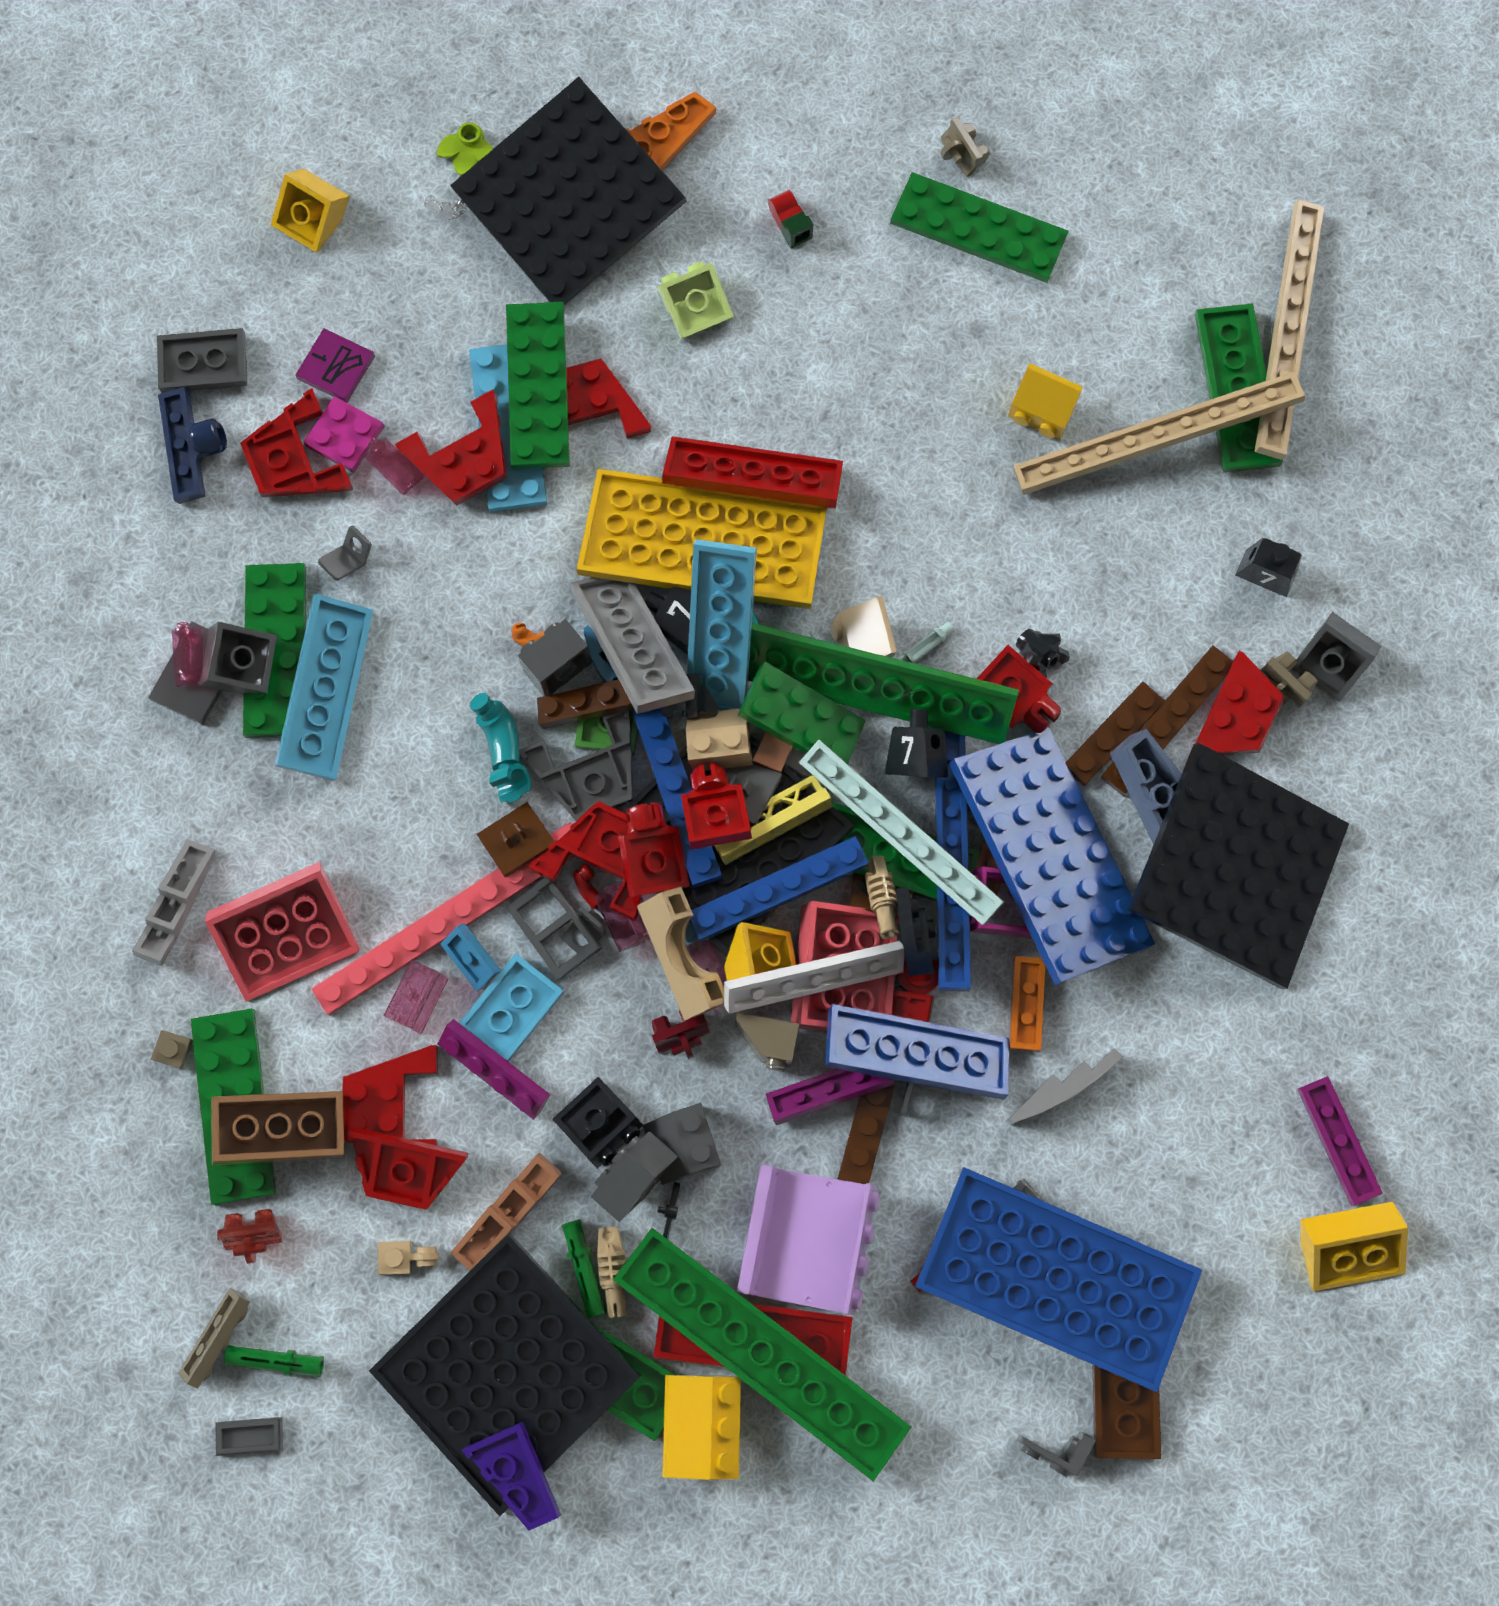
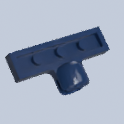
(187, 444)

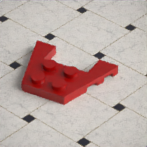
(597, 393)
(280, 459)
(468, 463)
(596, 842)
(377, 1094)

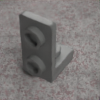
(1076, 1450)

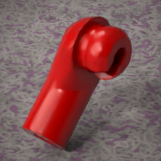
(585, 888)

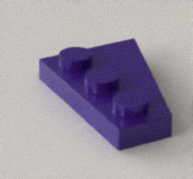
(515, 1471)

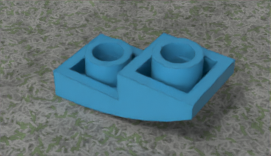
(597, 655)

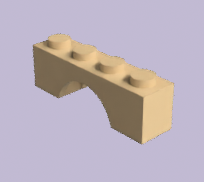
(666, 923)

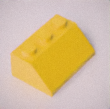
(1354, 1246)
(701, 1427)

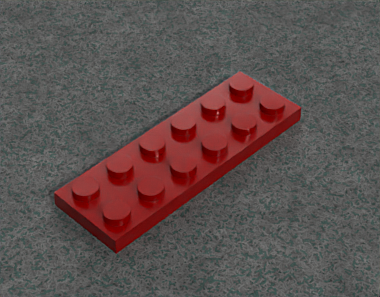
(752, 472)
(821, 1332)

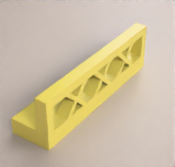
(782, 821)

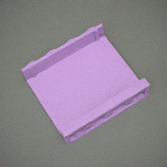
(808, 1240)

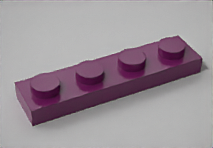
(493, 1069)
(821, 1093)
(1339, 1141)

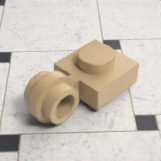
(398, 1257)

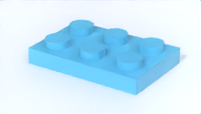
(512, 1007)

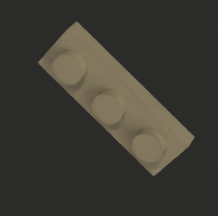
(214, 1338)

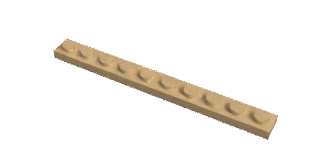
(1291, 320)
(1159, 433)

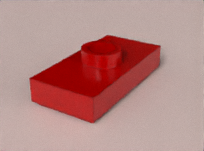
(912, 1005)

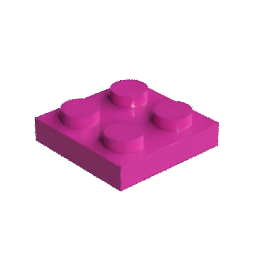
(343, 434)

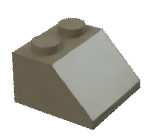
(769, 1039)

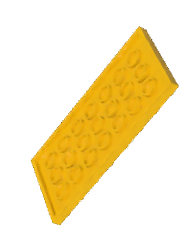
(648, 531)

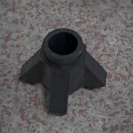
(1042, 649)
(702, 701)

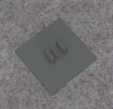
(757, 786)

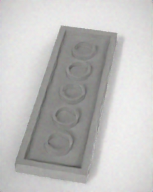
(633, 643)

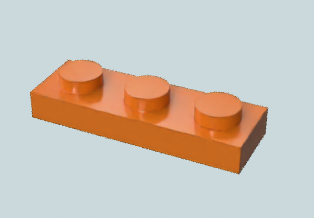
(1027, 1004)

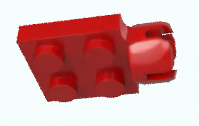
(1014, 672)
(714, 809)
(652, 852)

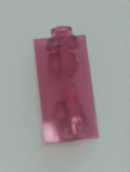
(393, 465)
(187, 654)

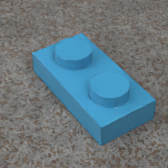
(470, 957)

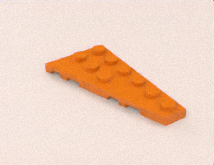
(673, 129)

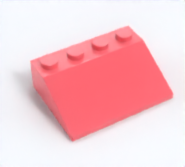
(282, 931)
(833, 931)

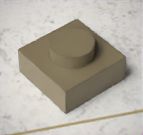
(171, 1049)

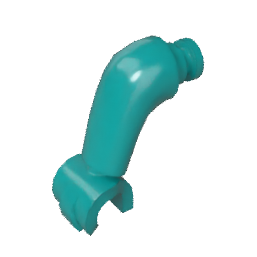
(503, 741)

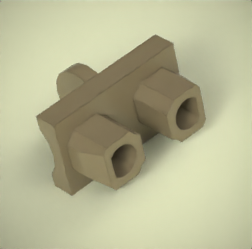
(960, 146)
(1296, 689)

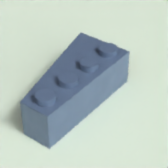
(1148, 778)

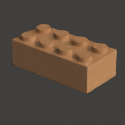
(277, 1127)

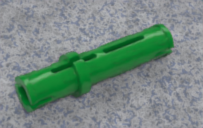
(584, 1271)
(310, 1364)

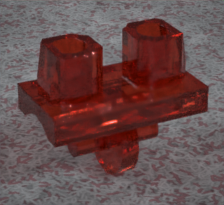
(251, 1238)

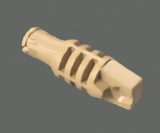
(882, 896)
(611, 1259)

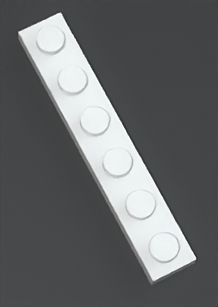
(813, 977)

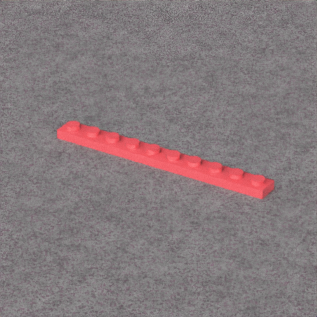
(424, 934)

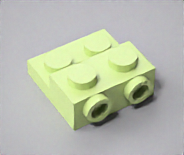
(695, 299)

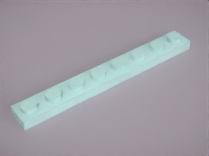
(901, 832)

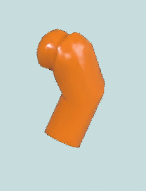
(522, 635)

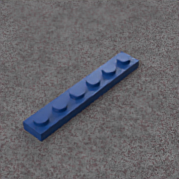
(778, 889)

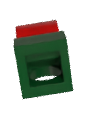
(791, 218)

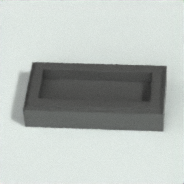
(249, 1436)

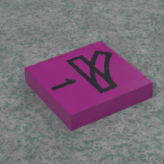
(335, 365)

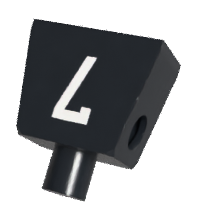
(1270, 566)
(672, 615)
(917, 749)

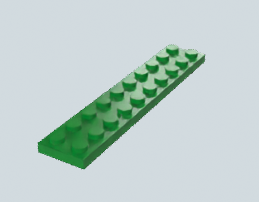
(887, 684)
(762, 1354)

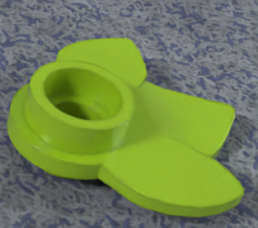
(462, 151)

